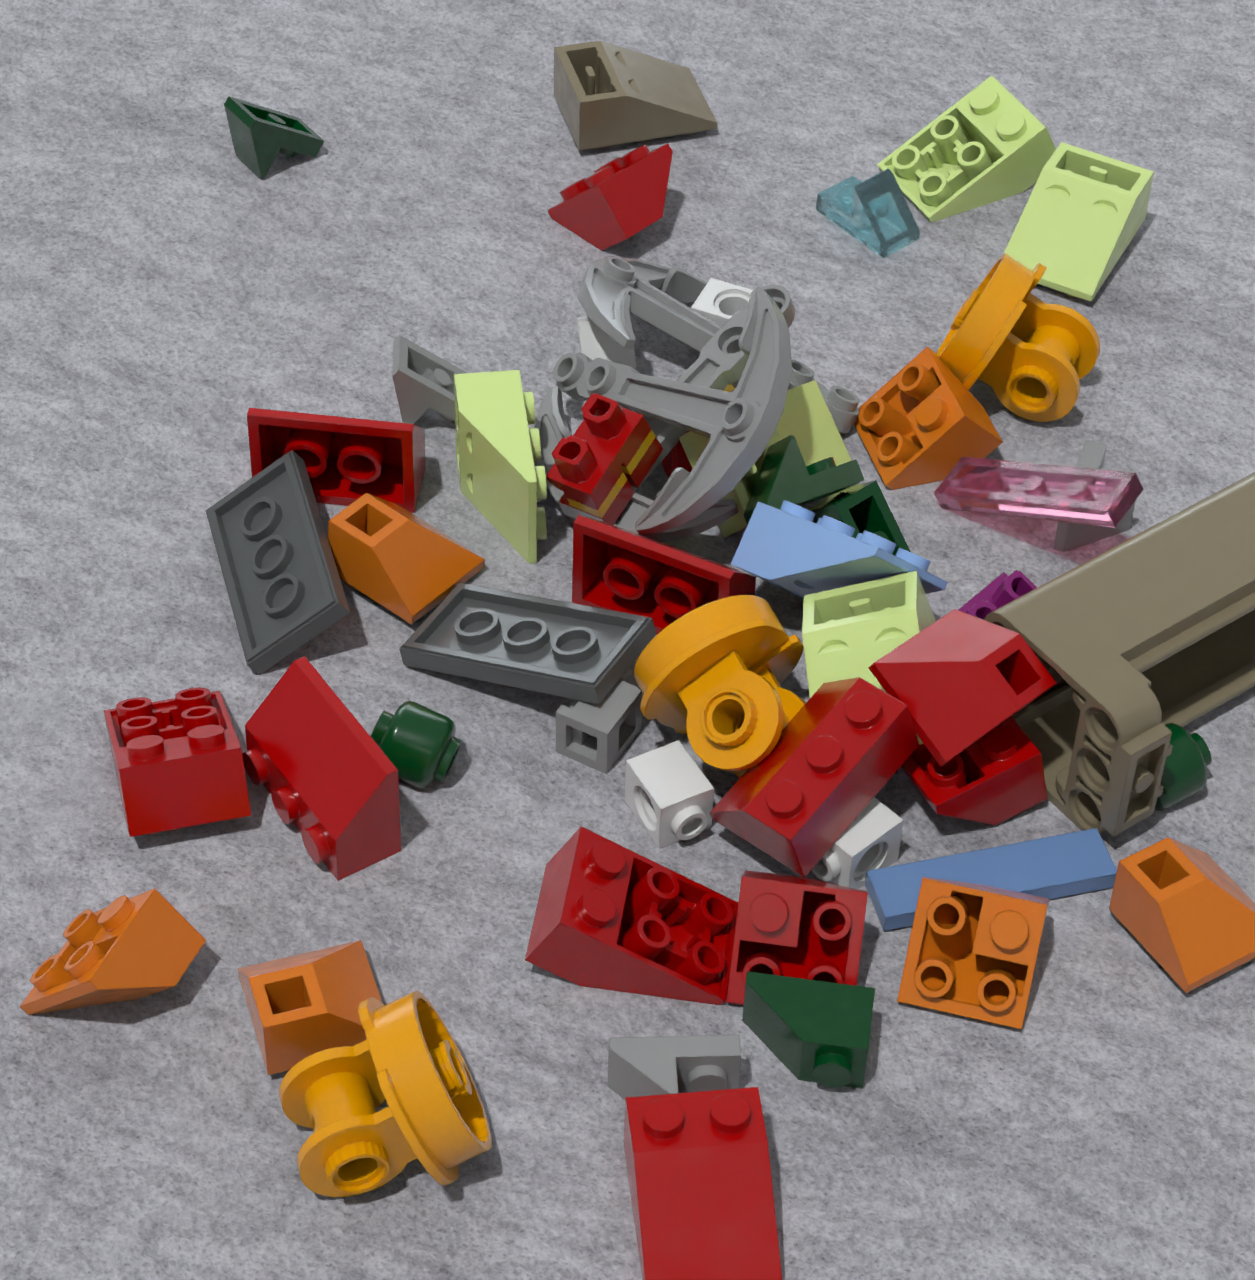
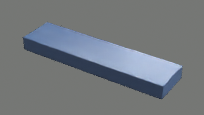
(1036, 867)

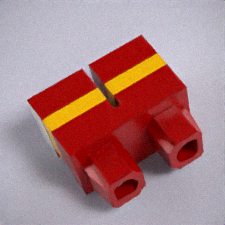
(603, 460)

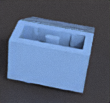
(822, 555)

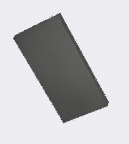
(276, 562)
(528, 642)

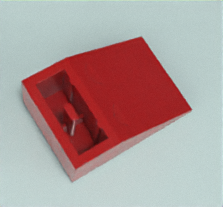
(177, 761)
(631, 924)

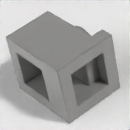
(600, 731)

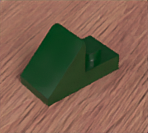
(263, 132)
(789, 479)

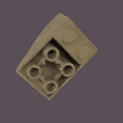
(625, 96)

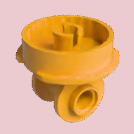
(1021, 344)
(721, 680)
(428, 1092)

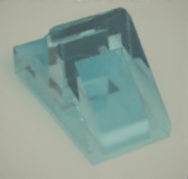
(871, 212)

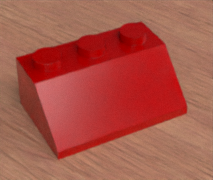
(343, 454)
(644, 576)
(324, 773)
(820, 773)

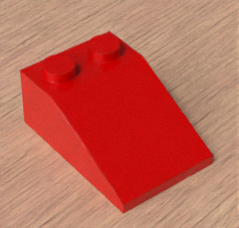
(701, 1186)

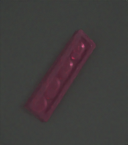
(1039, 491)

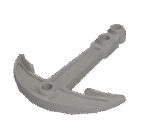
(657, 294)
(715, 369)
(735, 421)

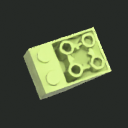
(972, 154)
(1080, 219)
(803, 417)
(499, 456)
(860, 624)

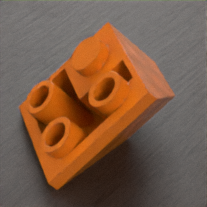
(923, 424)
(397, 557)
(1184, 912)
(973, 950)
(116, 955)
(307, 1002)

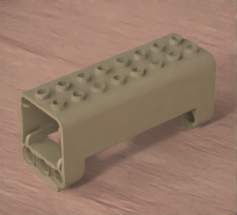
(1138, 644)

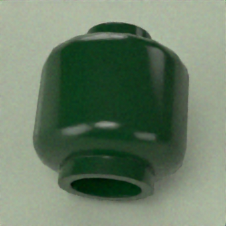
(417, 743)
(1185, 768)

